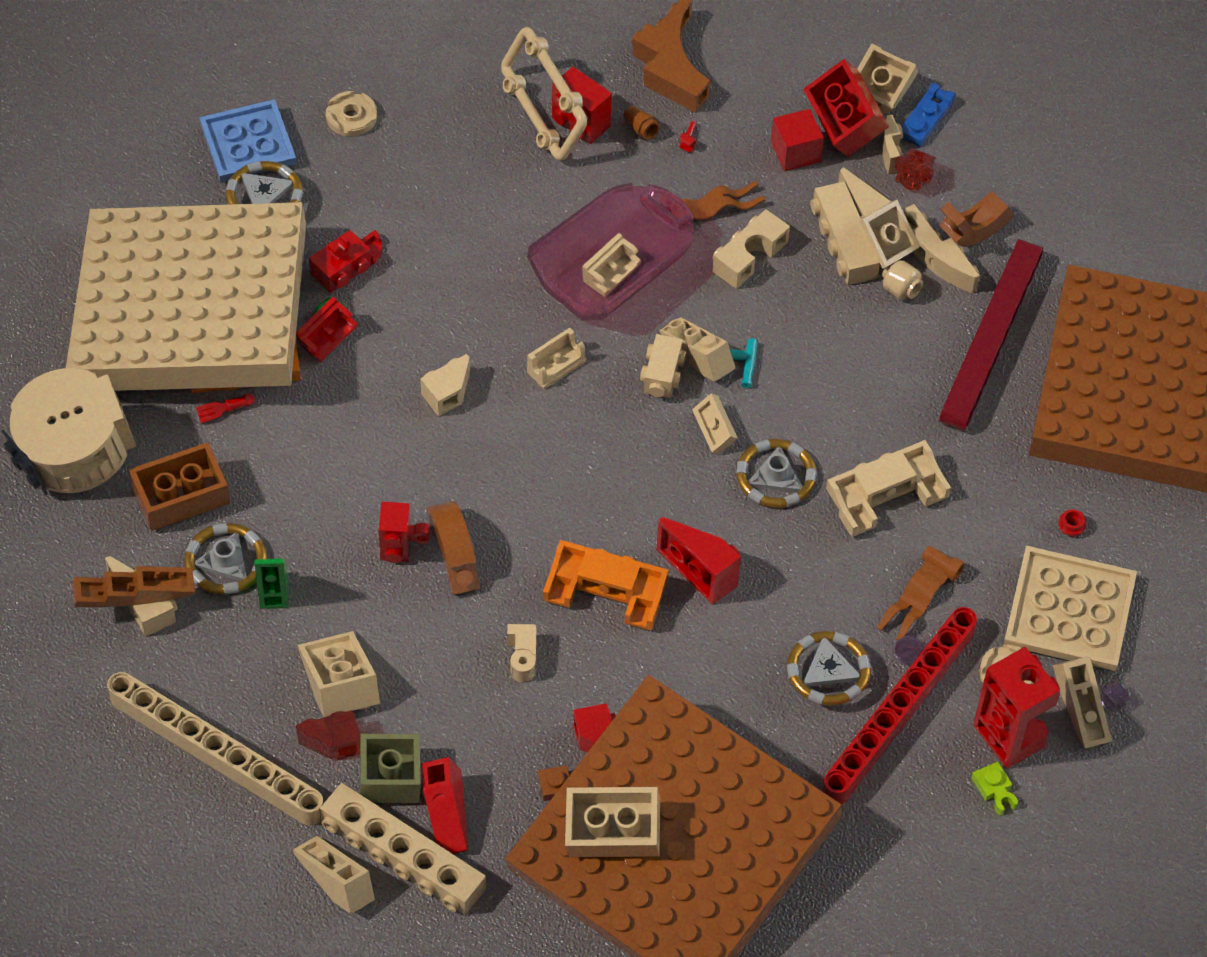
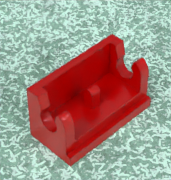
(326, 329)

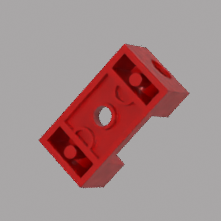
(1010, 706)

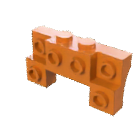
(607, 576)

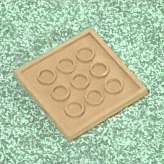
(1070, 607)

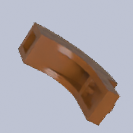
(978, 222)
(456, 546)

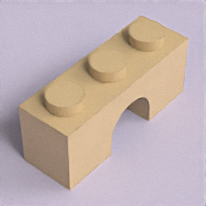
(762, 234)

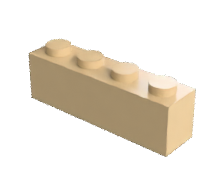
(844, 233)

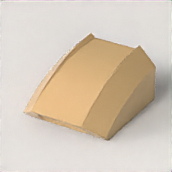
(886, 77)

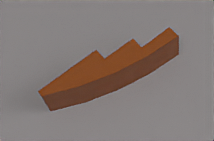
(133, 588)

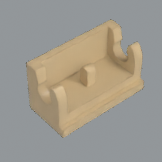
(611, 265)
(555, 359)

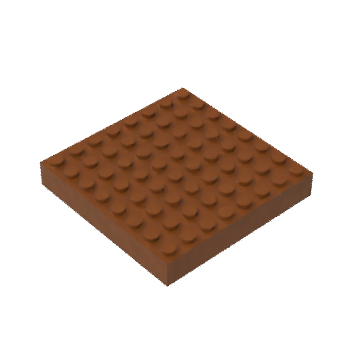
(1127, 380)
(729, 834)

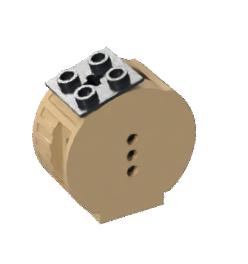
(68, 431)

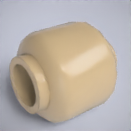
(902, 280)

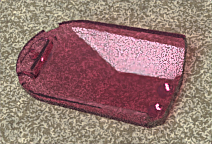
(645, 216)

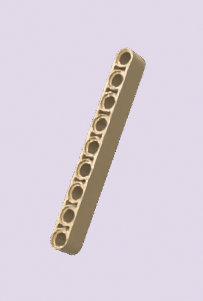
(221, 759)

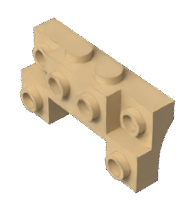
(884, 480)

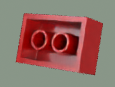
(846, 107)

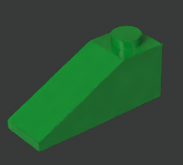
(272, 583)

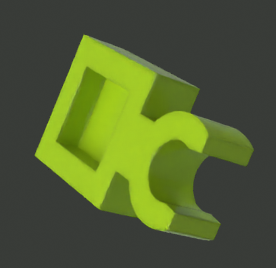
(995, 784)

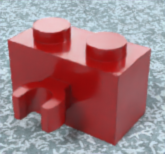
(340, 261)
(397, 532)

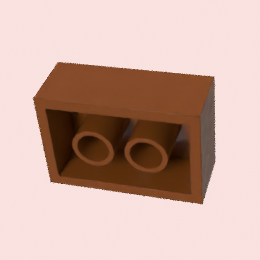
(179, 486)

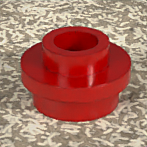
(1072, 516)

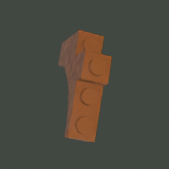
(666, 64)

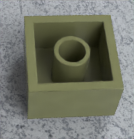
(390, 768)

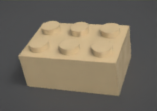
(612, 822)

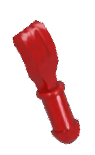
(214, 410)

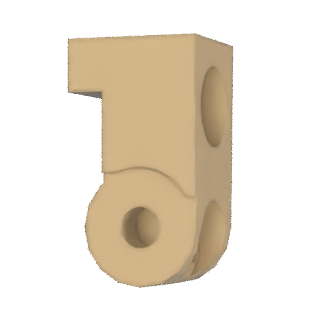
(524, 658)

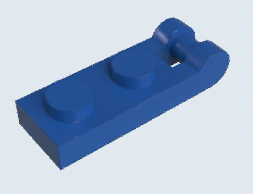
(927, 115)

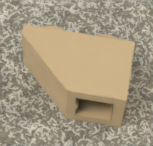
(447, 385)

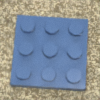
(247, 137)

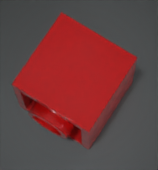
(797, 140)

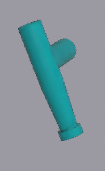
(749, 358)

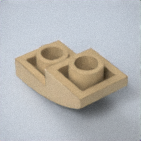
(890, 144)

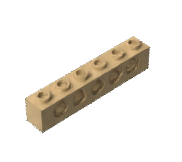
(347, 803)

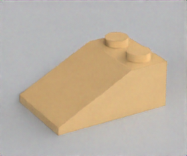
(339, 674)

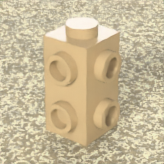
(663, 364)

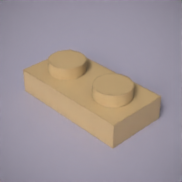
(714, 424)

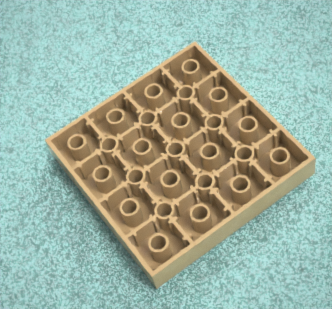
(190, 296)

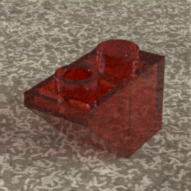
(331, 736)

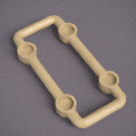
(569, 101)

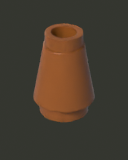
(643, 124)

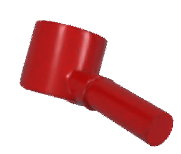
(687, 141)

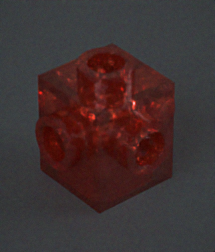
(914, 169)

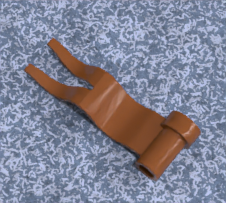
(716, 200)
(923, 586)

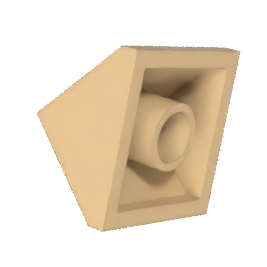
(889, 233)

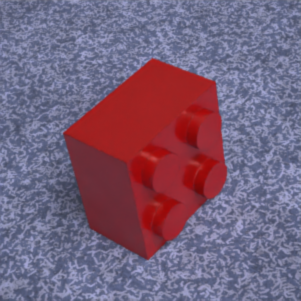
(596, 105)

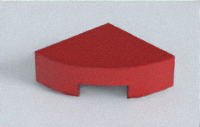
(374, 242)

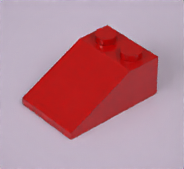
(700, 557)

